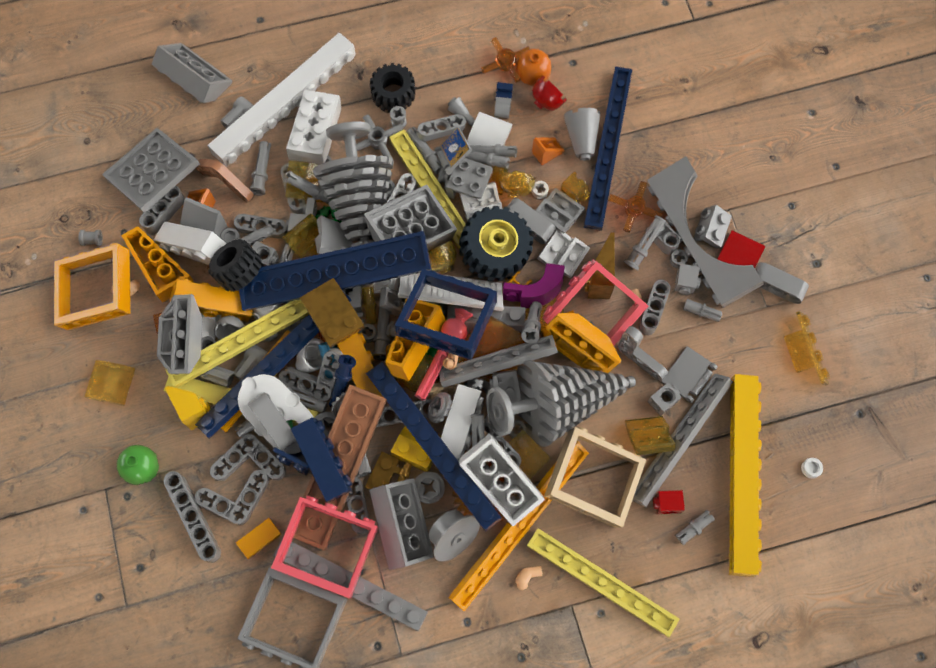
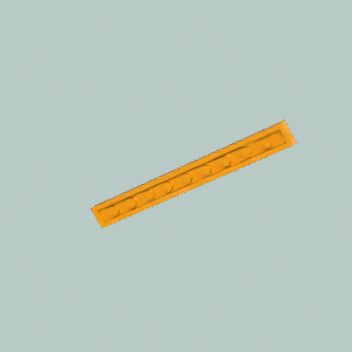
(508, 539)

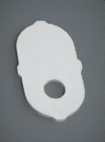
(283, 399)

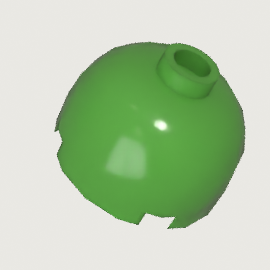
(137, 464)

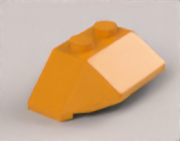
(583, 342)

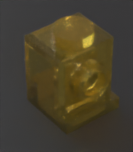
(575, 188)

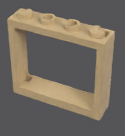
(553, 492)

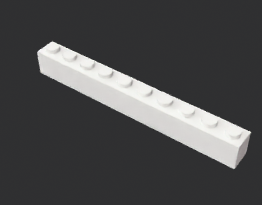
(281, 100)

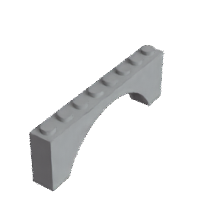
(726, 280)

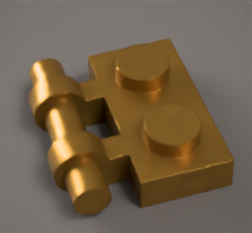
(385, 469)

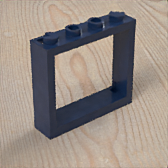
(437, 339)

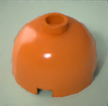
(532, 65)

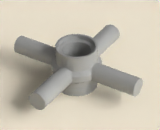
(379, 144)

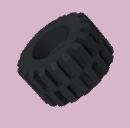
(388, 76)
(235, 265)

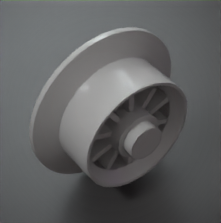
(452, 534)

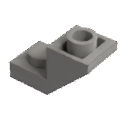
(310, 207)

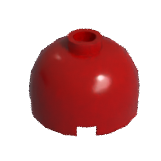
(547, 95)

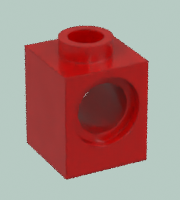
(669, 502)

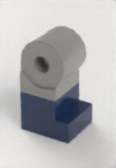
(503, 100)

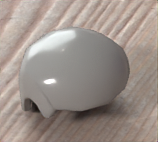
(227, 326)

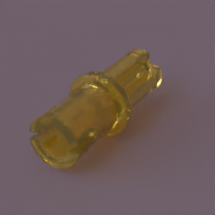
(369, 304)

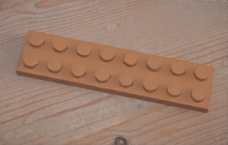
(351, 438)

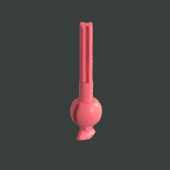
(453, 327)

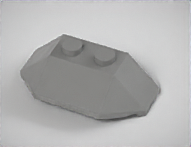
(180, 335)

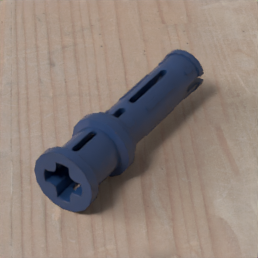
(343, 375)

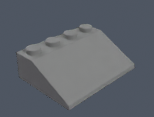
(412, 214)

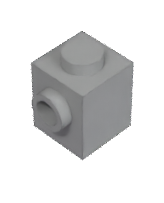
(687, 279)

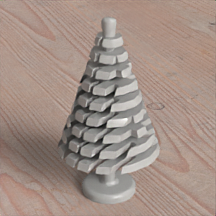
(354, 182)
(554, 399)

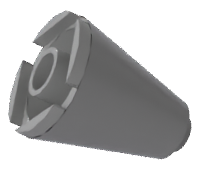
(583, 131)

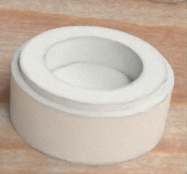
(812, 468)

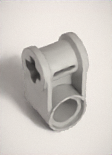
(666, 235)

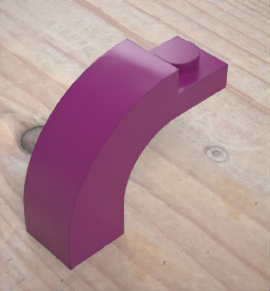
(541, 291)

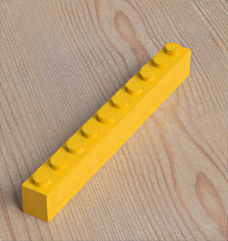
(744, 477)

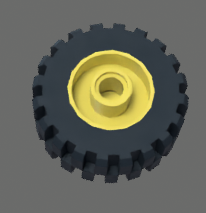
(495, 243)

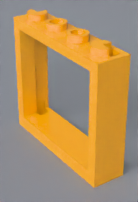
(121, 287)

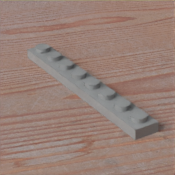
(682, 436)
(364, 591)

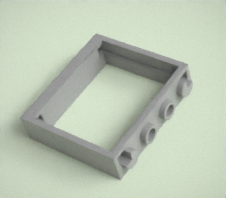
(269, 650)

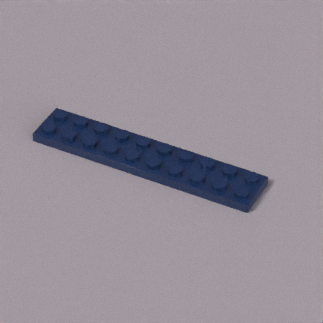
(348, 267)

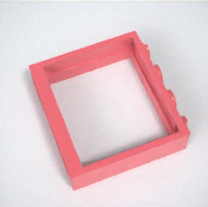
(576, 284)
(328, 509)

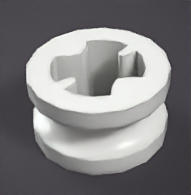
(544, 185)

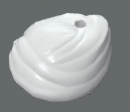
(309, 357)

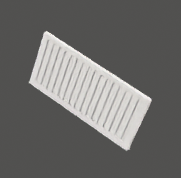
(439, 295)

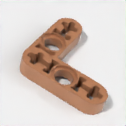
(216, 169)

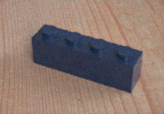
(321, 459)

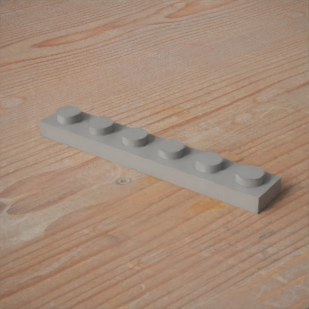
(498, 361)

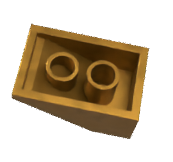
(598, 285)
(332, 313)

